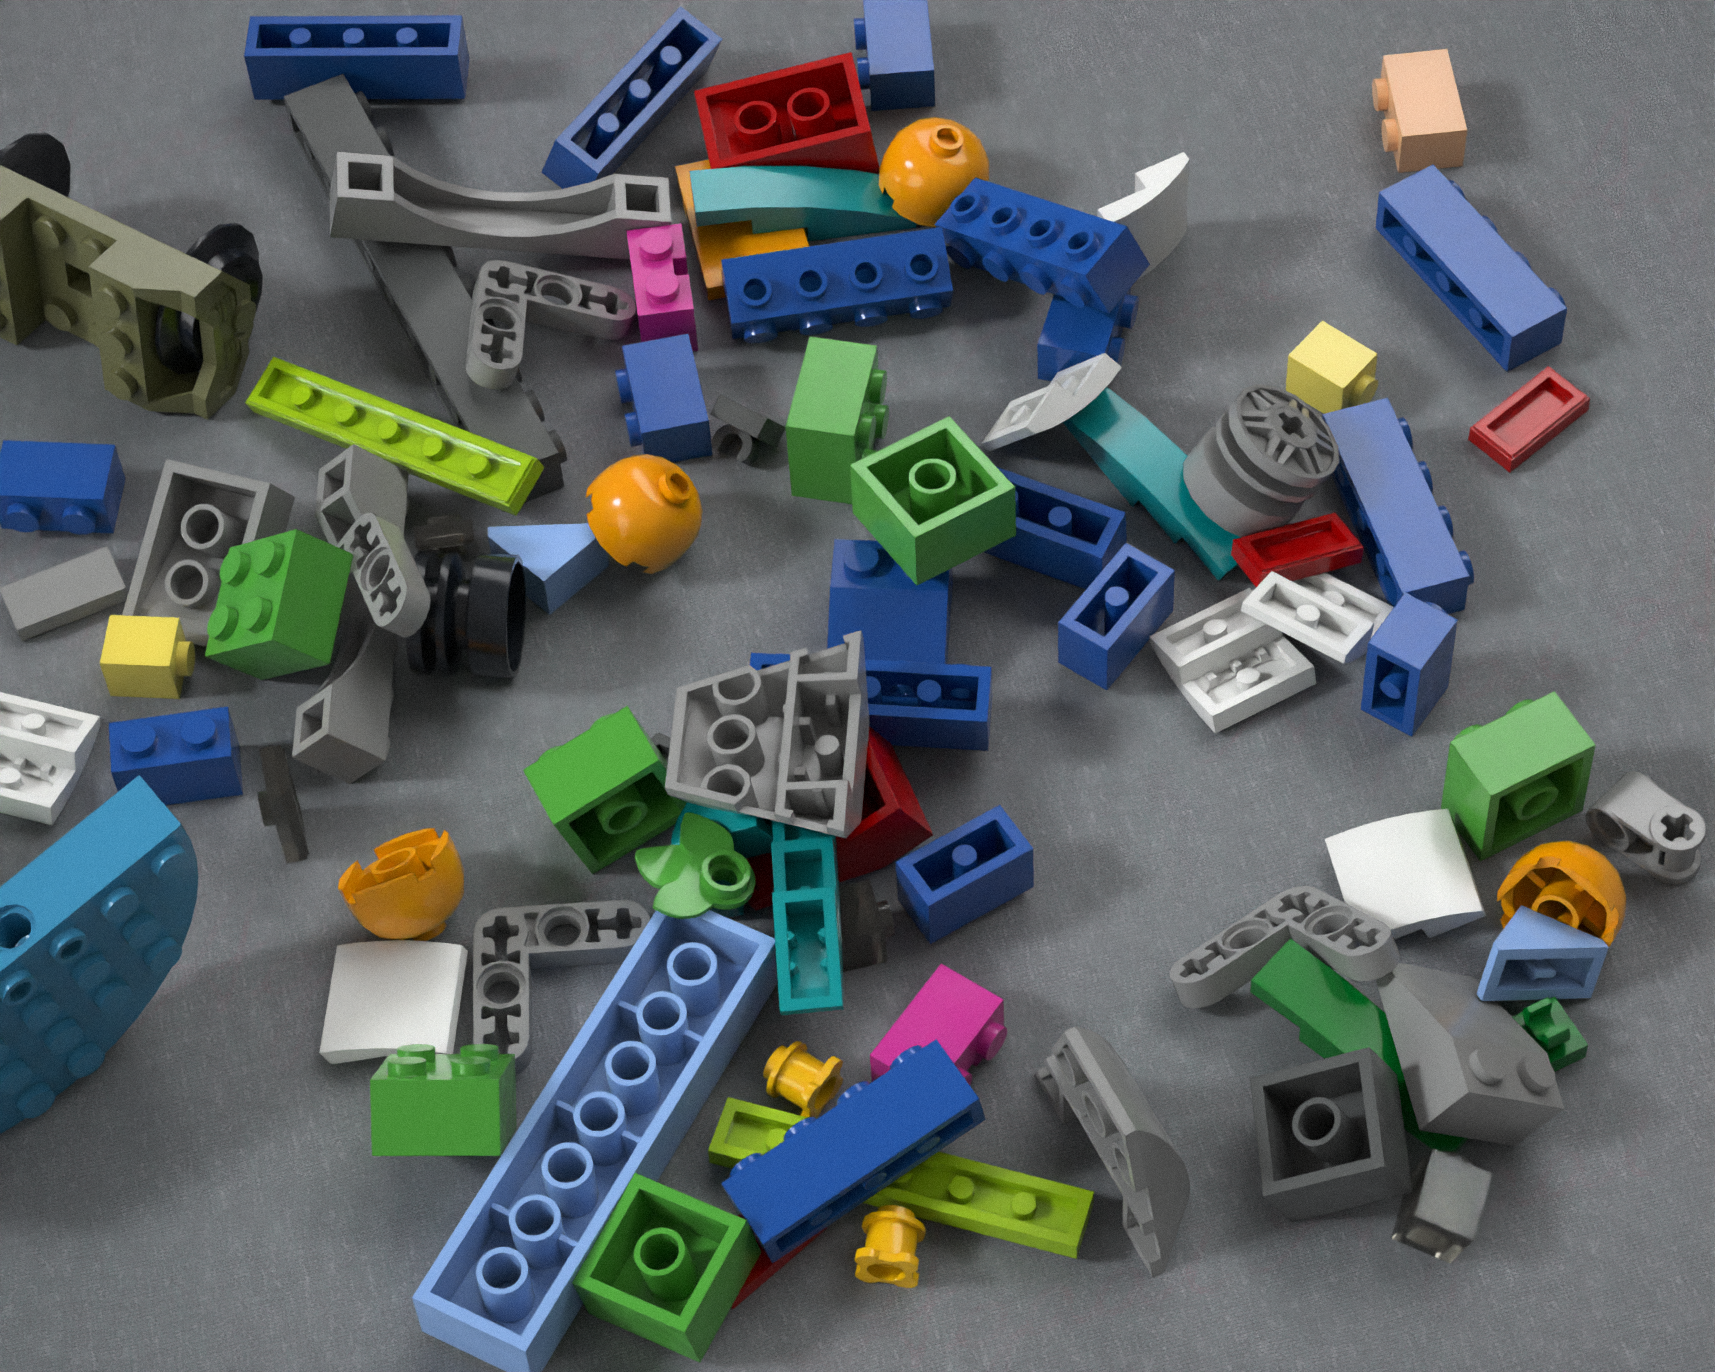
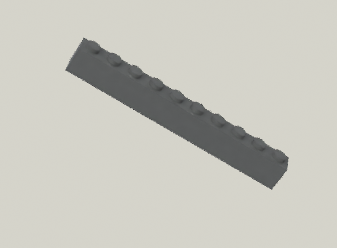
(424, 289)

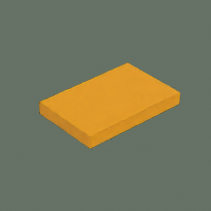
(727, 239)

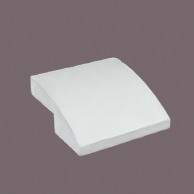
(1156, 209)
(1047, 407)
(1319, 613)
(1231, 663)
(41, 756)
(1407, 873)
(392, 998)

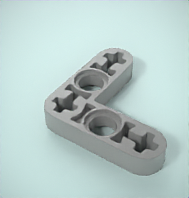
(502, 297)
(384, 576)
(1316, 921)
(531, 950)

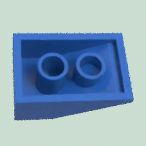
(890, 609)

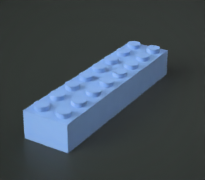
(604, 1114)

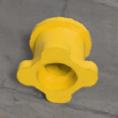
(802, 1078)
(890, 1247)

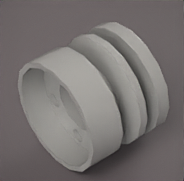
(1260, 461)

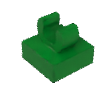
(1553, 1031)

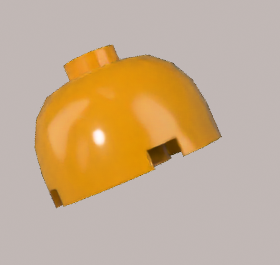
(930, 167)
(645, 511)
(1568, 885)
(408, 887)

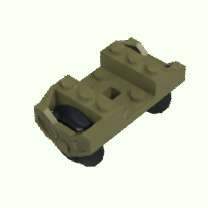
(128, 294)

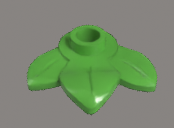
(689, 871)

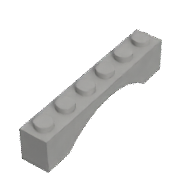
(394, 203)
(348, 717)

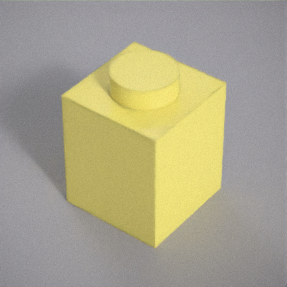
(1331, 370)
(146, 657)

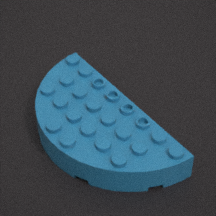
(88, 944)

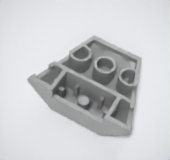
(777, 740)
(1094, 1085)

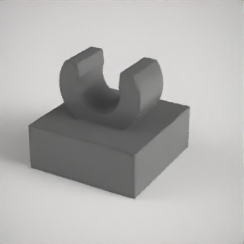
(746, 425)

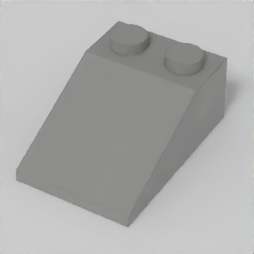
(188, 536)
(1466, 1058)

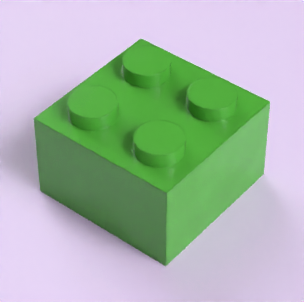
(834, 417)
(933, 500)
(278, 605)
(1517, 774)
(606, 789)
(443, 1102)
(667, 1267)

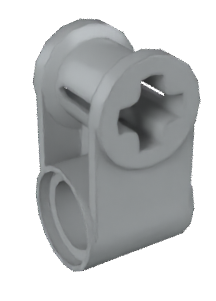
(1646, 822)

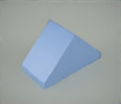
(554, 558)
(1541, 960)

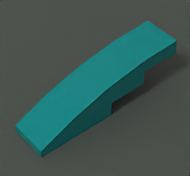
(794, 197)
(1150, 471)
(806, 920)

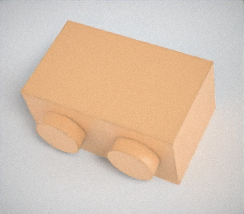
(1420, 110)

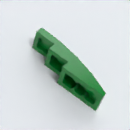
(1336, 1021)

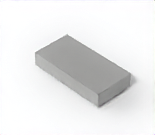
(64, 593)

